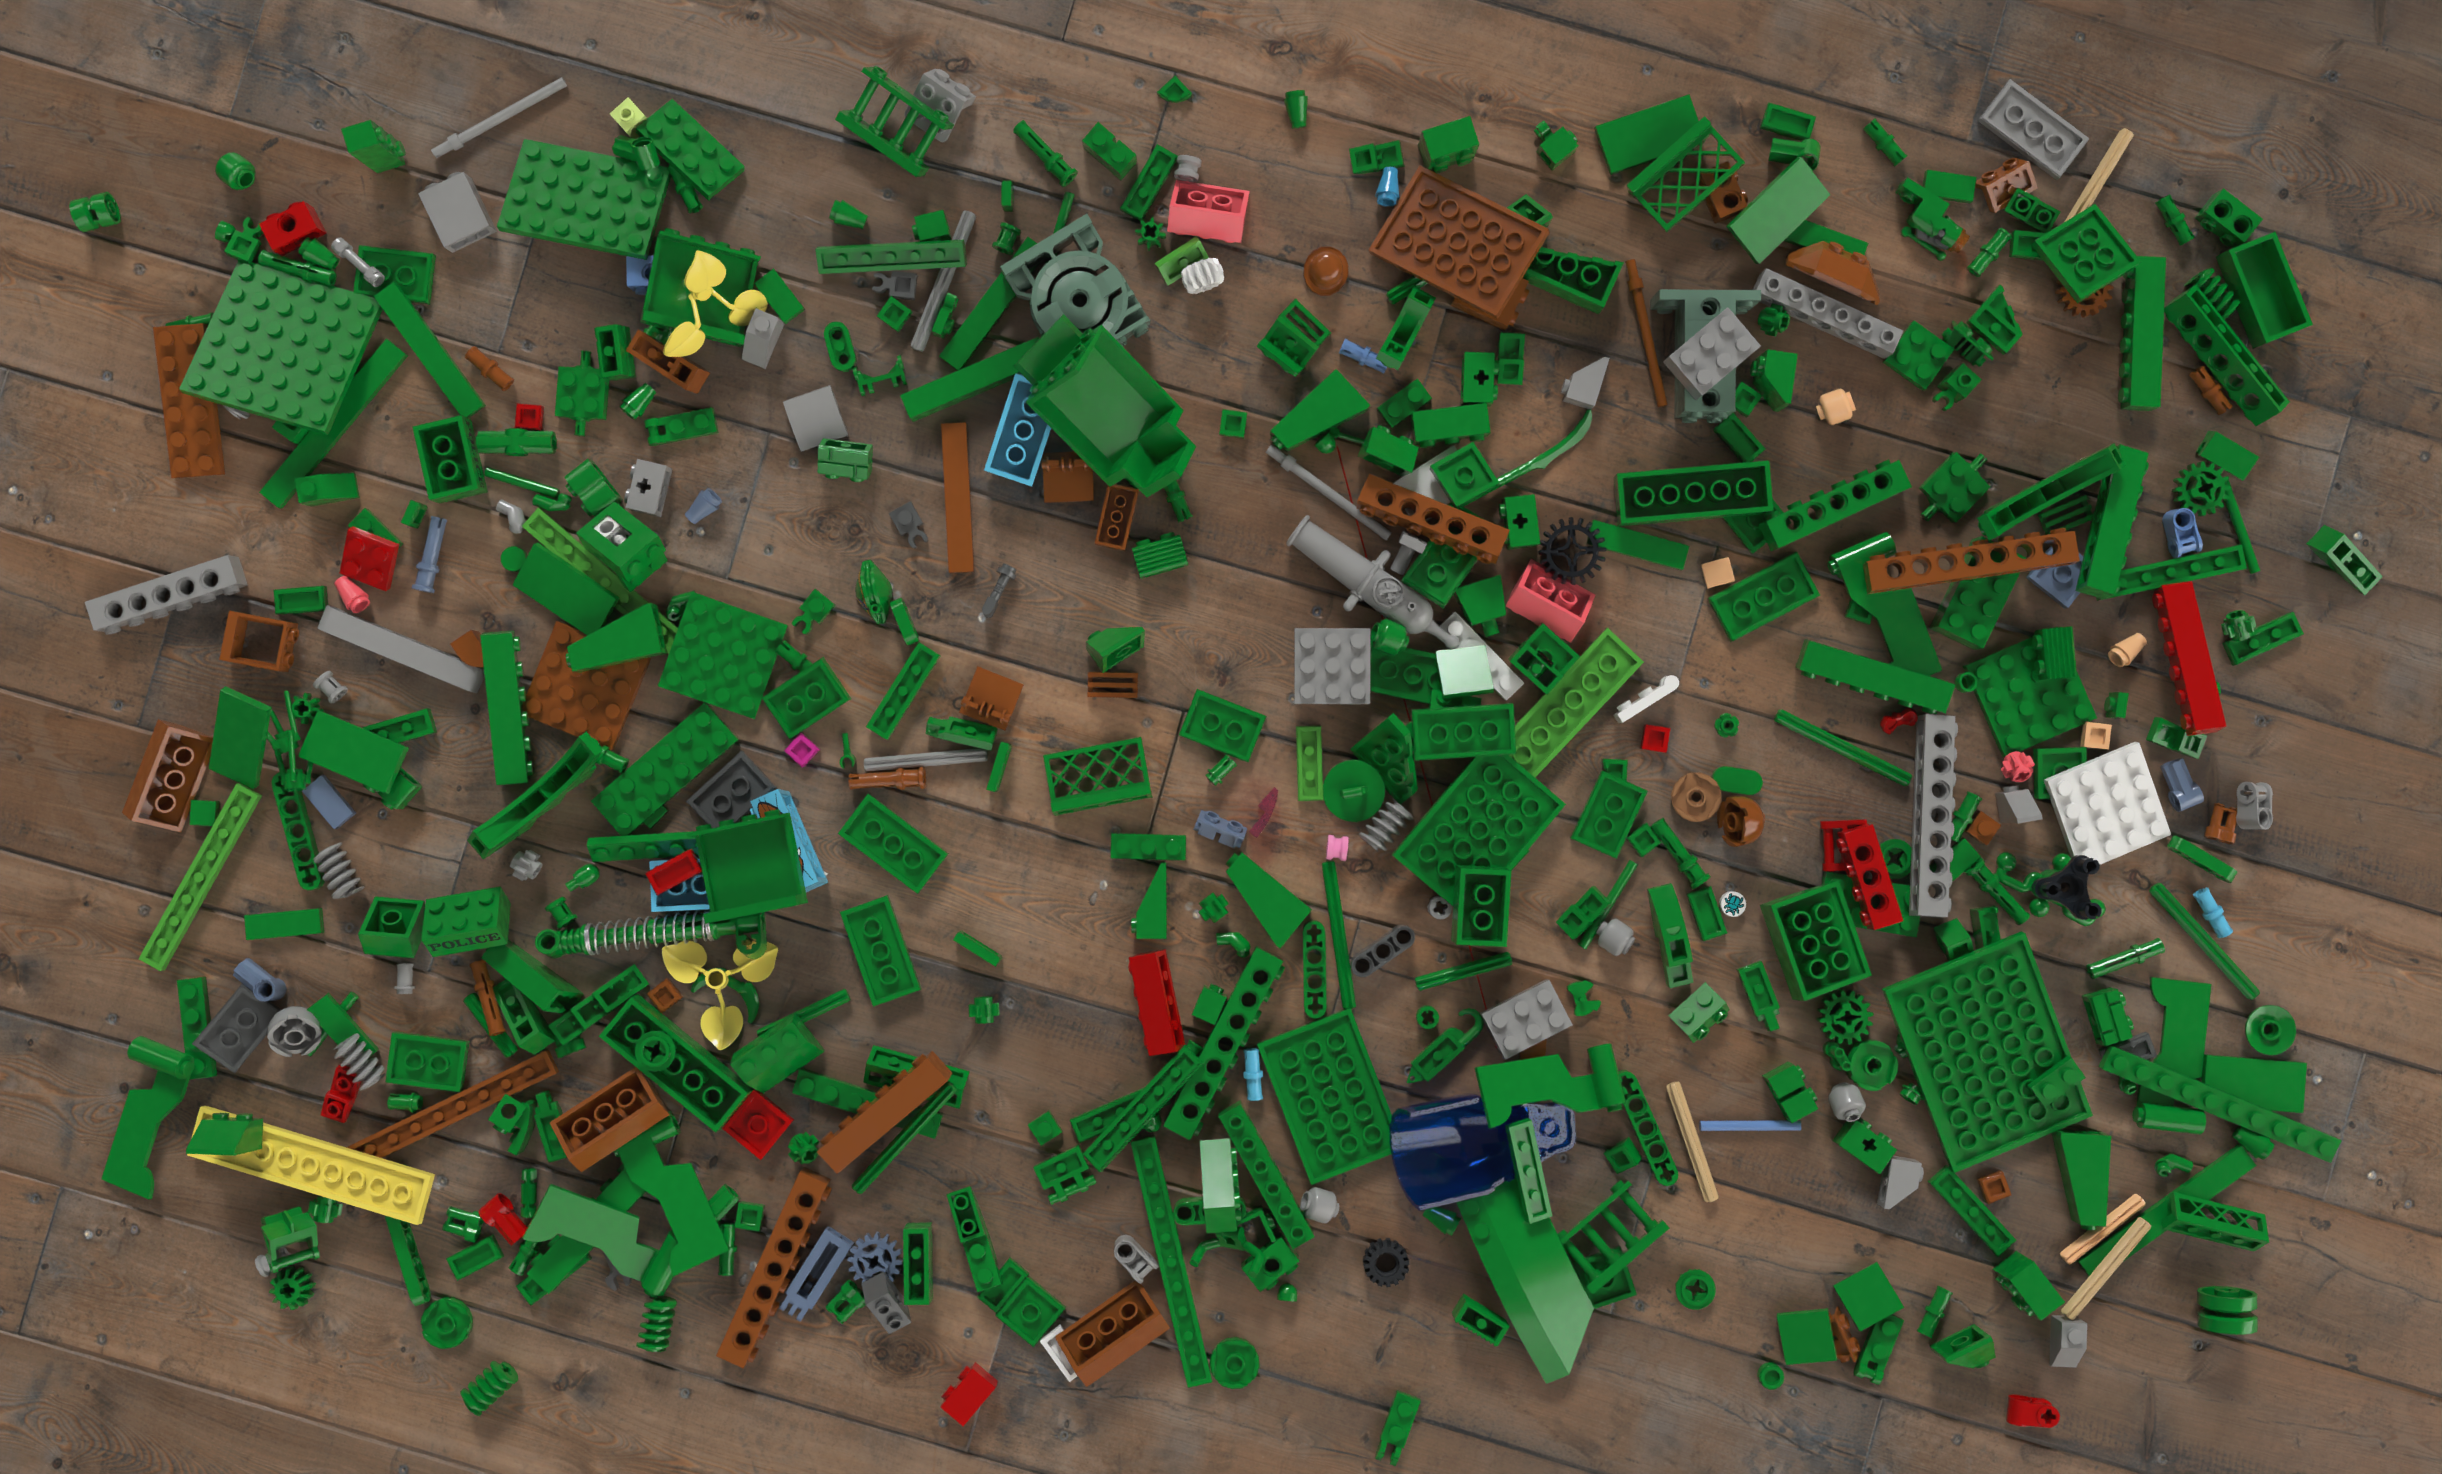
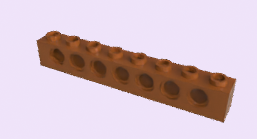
(2064, 553)
(732, 1347)

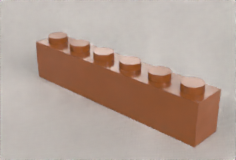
(883, 1112)

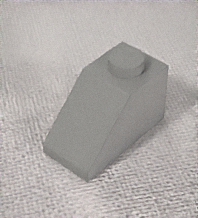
(761, 338)
(1585, 384)
(2017, 806)
(1899, 1180)
(2067, 1341)

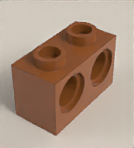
(1729, 190)

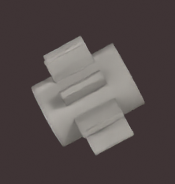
(526, 865)

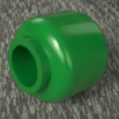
(235, 171)
(1389, 637)

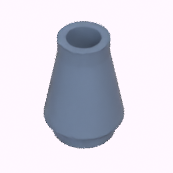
(704, 504)

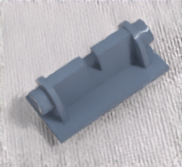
(1231, 831)

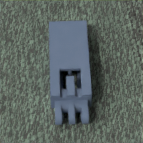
(821, 1264)

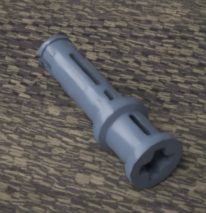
(428, 566)

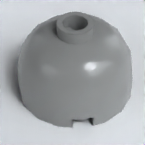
(294, 1031)

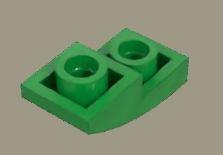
(2032, 211)
(526, 1123)

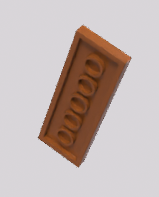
(189, 421)

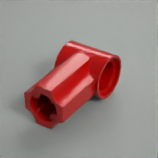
(500, 1214)

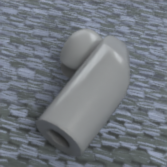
(515, 515)

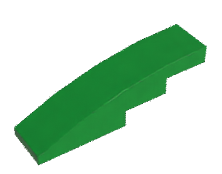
(598, 1005)

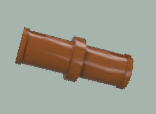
(489, 368)
(2210, 390)

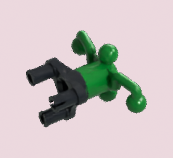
(2071, 895)

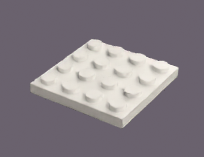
(2108, 805)

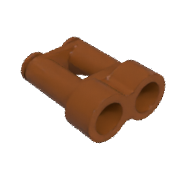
(2222, 833)

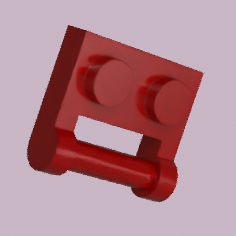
(1828, 841)

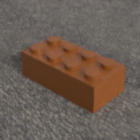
(609, 1119)

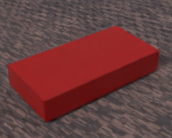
(674, 872)

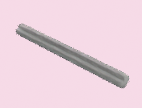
(940, 287)

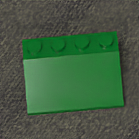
(1815, 941)

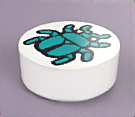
(1732, 903)

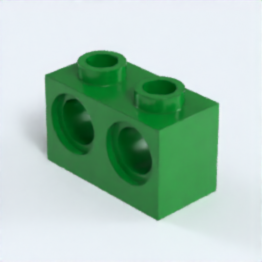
(2231, 212)

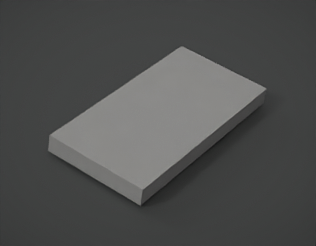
(2033, 129)

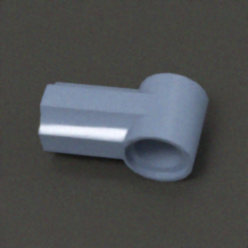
(2183, 791)
(258, 980)

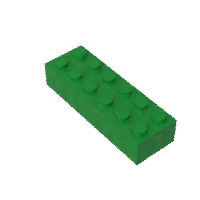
(1693, 493)
(693, 1077)

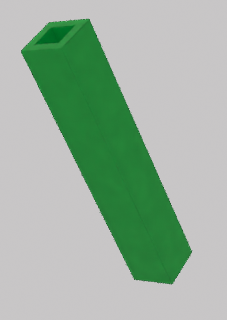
(964, 383)

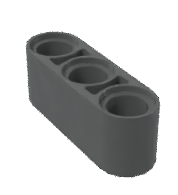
(1395, 949)

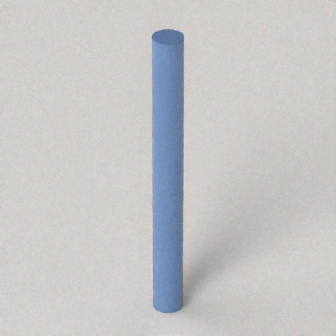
(1770, 1125)

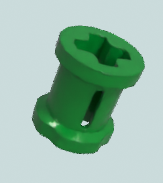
(1006, 238)
(561, 912)

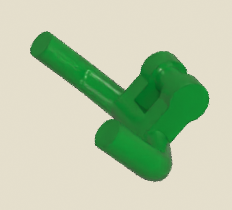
(1231, 1240)

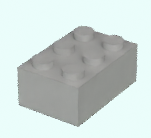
(1711, 353)
(1526, 1019)

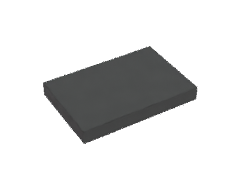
(730, 791)
(236, 1029)

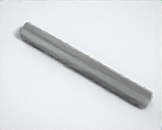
(925, 759)

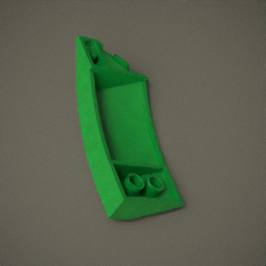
(1530, 1278)

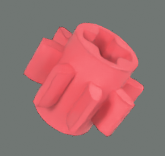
(2017, 766)

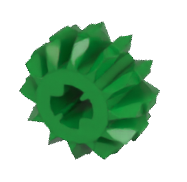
(292, 1288)

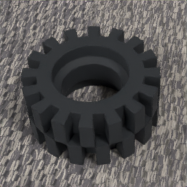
(1392, 1276)

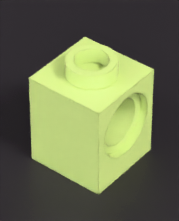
(628, 117)

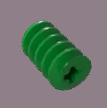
(2215, 292)
(658, 1324)
(489, 1386)

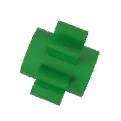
(1148, 240)
(1773, 320)
(2238, 625)
(298, 707)
(1213, 907)
(983, 1009)
(803, 1148)
(325, 1209)

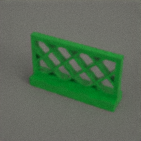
(1670, 158)
(1102, 797)

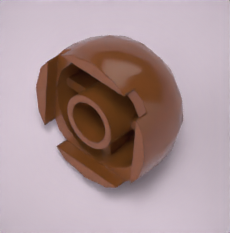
(1740, 820)

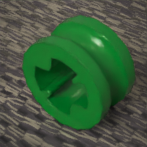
(1435, 1016)

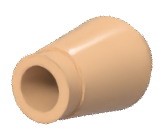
(2126, 650)

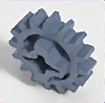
(866, 1256)

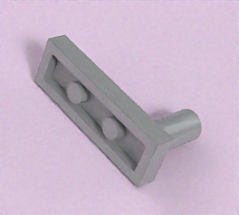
(1409, 545)

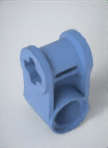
(2182, 534)

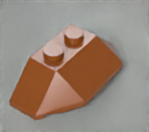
(1837, 268)

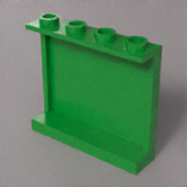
(667, 297)
(750, 866)

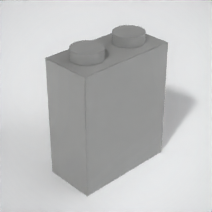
(457, 211)

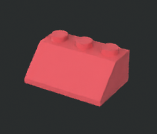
(1208, 211)
(1550, 602)

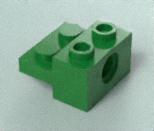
(1535, 666)

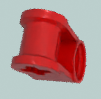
(2028, 1410)

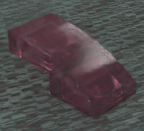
(1267, 806)

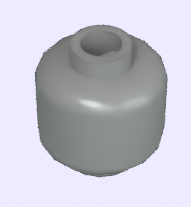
(1615, 937)
(1846, 1102)
(1319, 1205)

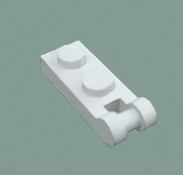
(1647, 698)

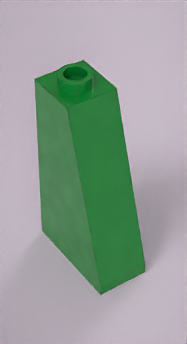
(1323, 409)
(622, 641)
(1270, 901)
(533, 978)
(2084, 1174)

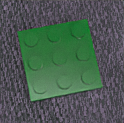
(2086, 253)

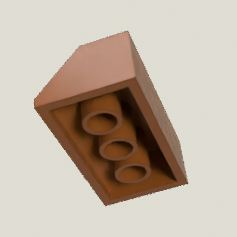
(168, 776)
(1111, 1333)

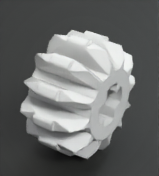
(1202, 275)

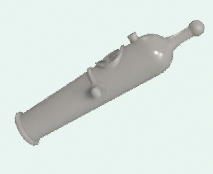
(1368, 581)

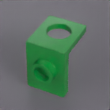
(500, 1122)
(1267, 1221)

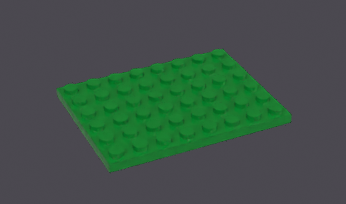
(1976, 1042)

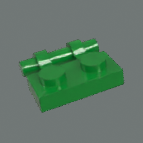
(1062, 1167)

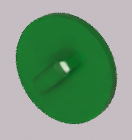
(1353, 790)

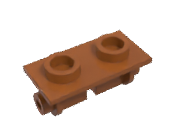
(1845, 1344)

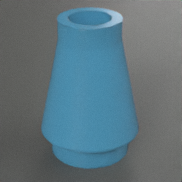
(1388, 188)

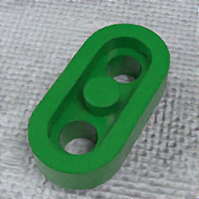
(840, 347)

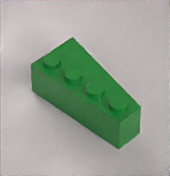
(1574, 277)

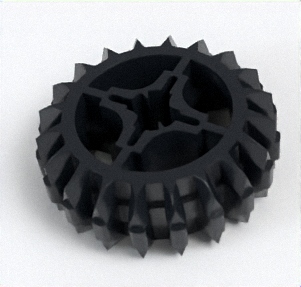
(1573, 573)

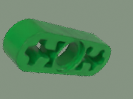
(2202, 859)

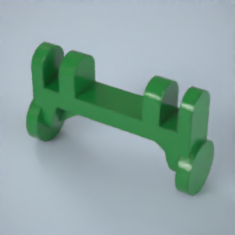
(896, 371)

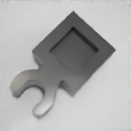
(901, 284)
(907, 521)

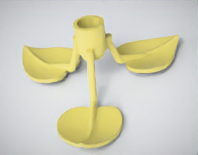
(702, 275)
(717, 1023)

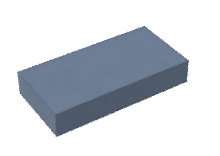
(329, 802)

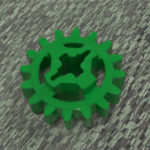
(2195, 480)
(1842, 1007)

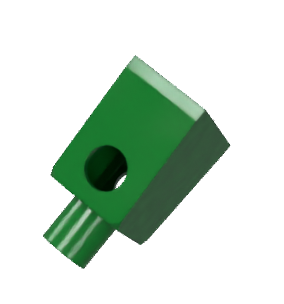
(1482, 603)

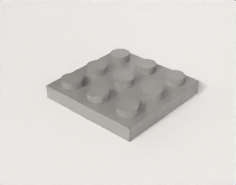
(1332, 666)

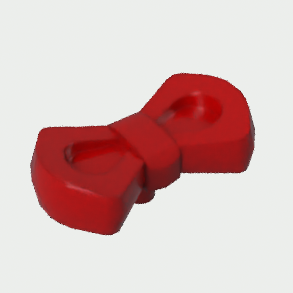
(1906, 717)

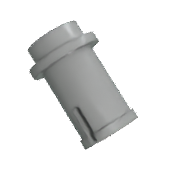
(405, 978)

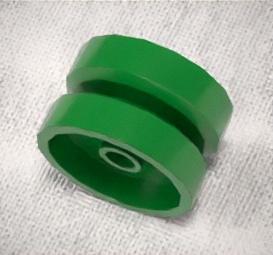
(2227, 1310)

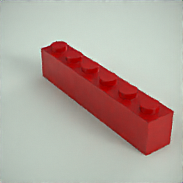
(2188, 658)

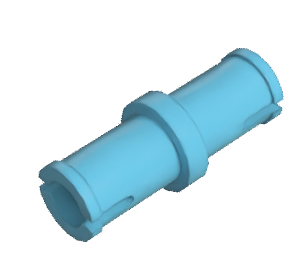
(2213, 912)
(1253, 1074)

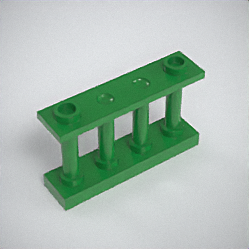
(874, 134)
(1634, 1245)

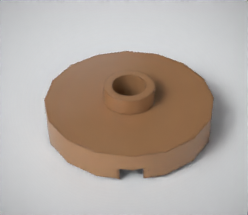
(1696, 810)

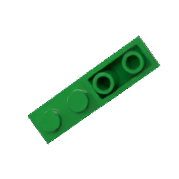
(1672, 935)
(975, 1238)

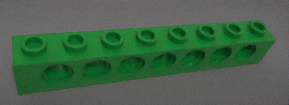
(1191, 1125)

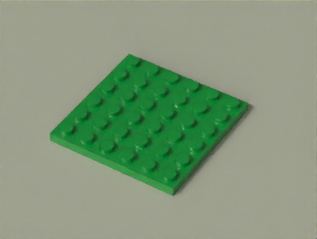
(282, 347)

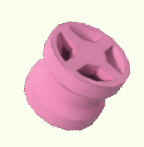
(1337, 848)

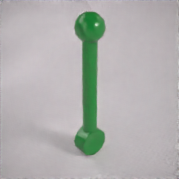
(1907, 232)
(1336, 433)

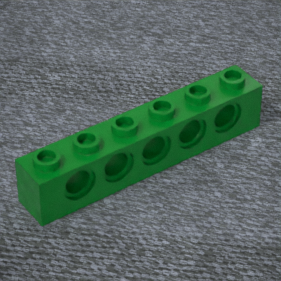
(2227, 343)
(1893, 482)
(1266, 1174)

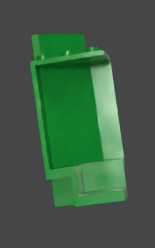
(1106, 407)

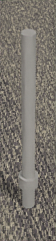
(457, 141)
(1289, 464)

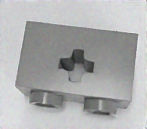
(651, 500)

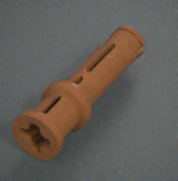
(899, 779)

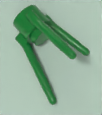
(281, 741)
(294, 779)

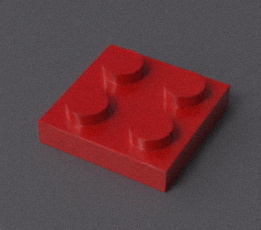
(369, 558)
(758, 1124)

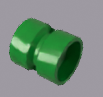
(96, 211)

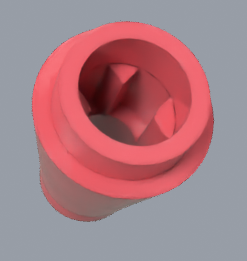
(352, 595)

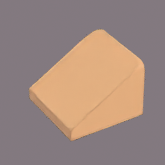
(1717, 572)

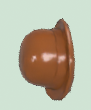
(1325, 271)

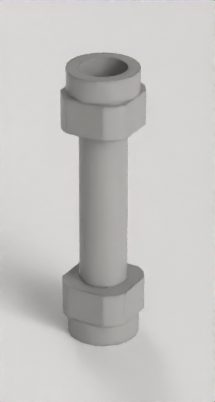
(344, 250)

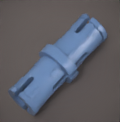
(1362, 355)

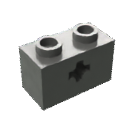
(886, 1302)

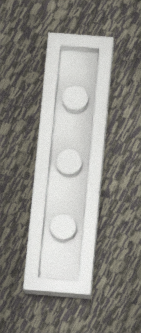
(1503, 678)

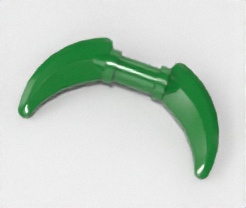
(746, 990)

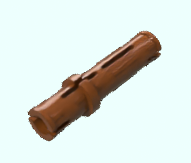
(484, 987)

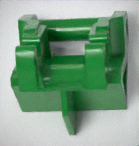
(286, 1229)

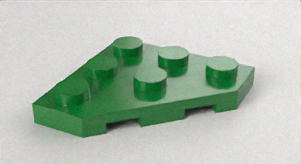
(1391, 753)

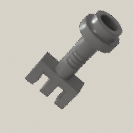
(1006, 572)

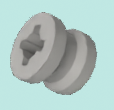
(1187, 168)

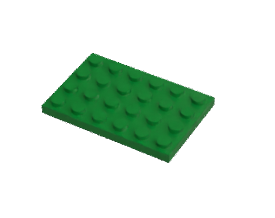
(584, 199)
(1480, 820)
(1329, 1095)

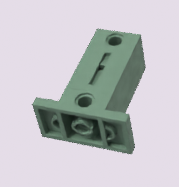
(1688, 321)

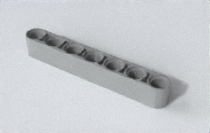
(401, 649)

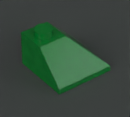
(1114, 645)
(1966, 1348)

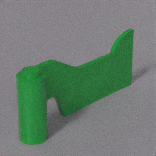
(1894, 610)
(2180, 1050)
(1548, 1079)
(143, 1114)
(679, 1195)
(606, 1229)

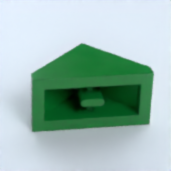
(1532, 210)

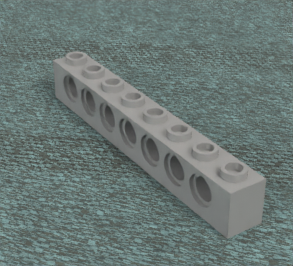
(1923, 826)

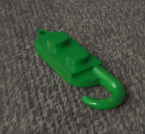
(1444, 1049)

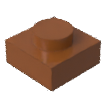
(1982, 828)

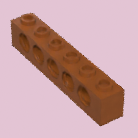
(1424, 508)

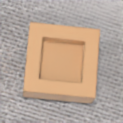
(2096, 735)

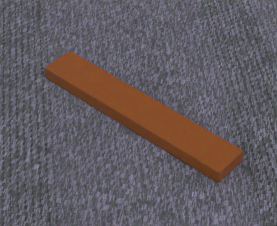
(957, 497)

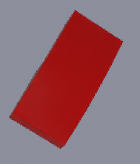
(341, 1096)

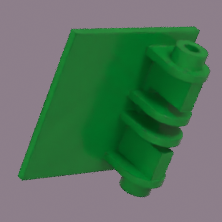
(1980, 348)

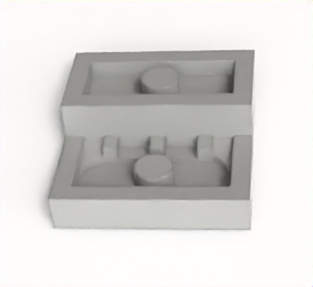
(815, 417)

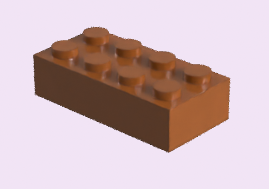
(1117, 517)

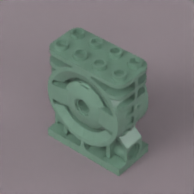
(1126, 315)

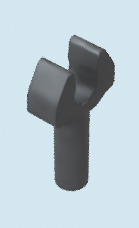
(611, 1279)

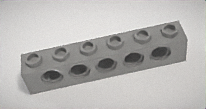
(1828, 314)
(104, 609)

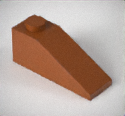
(677, 369)

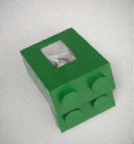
(633, 557)

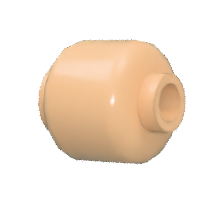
(1835, 406)

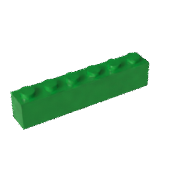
(2142, 335)
(2112, 525)
(1875, 676)
(505, 707)
(566, 1253)

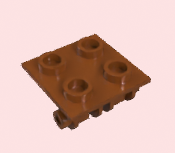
(1066, 478)
(991, 698)

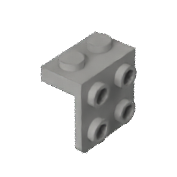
(944, 94)

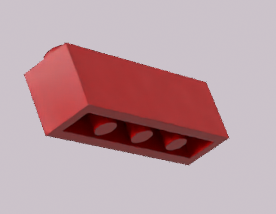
(1156, 1002)

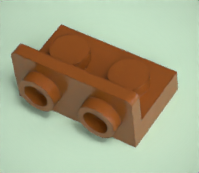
(2002, 183)

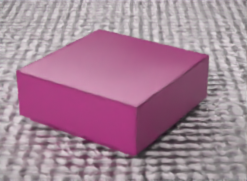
(802, 750)

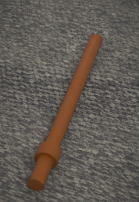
(1635, 286)

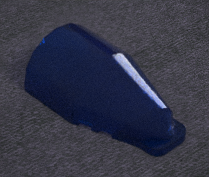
(1451, 1155)

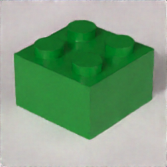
(1448, 145)
(2028, 1286)

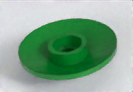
(2280, 1034)

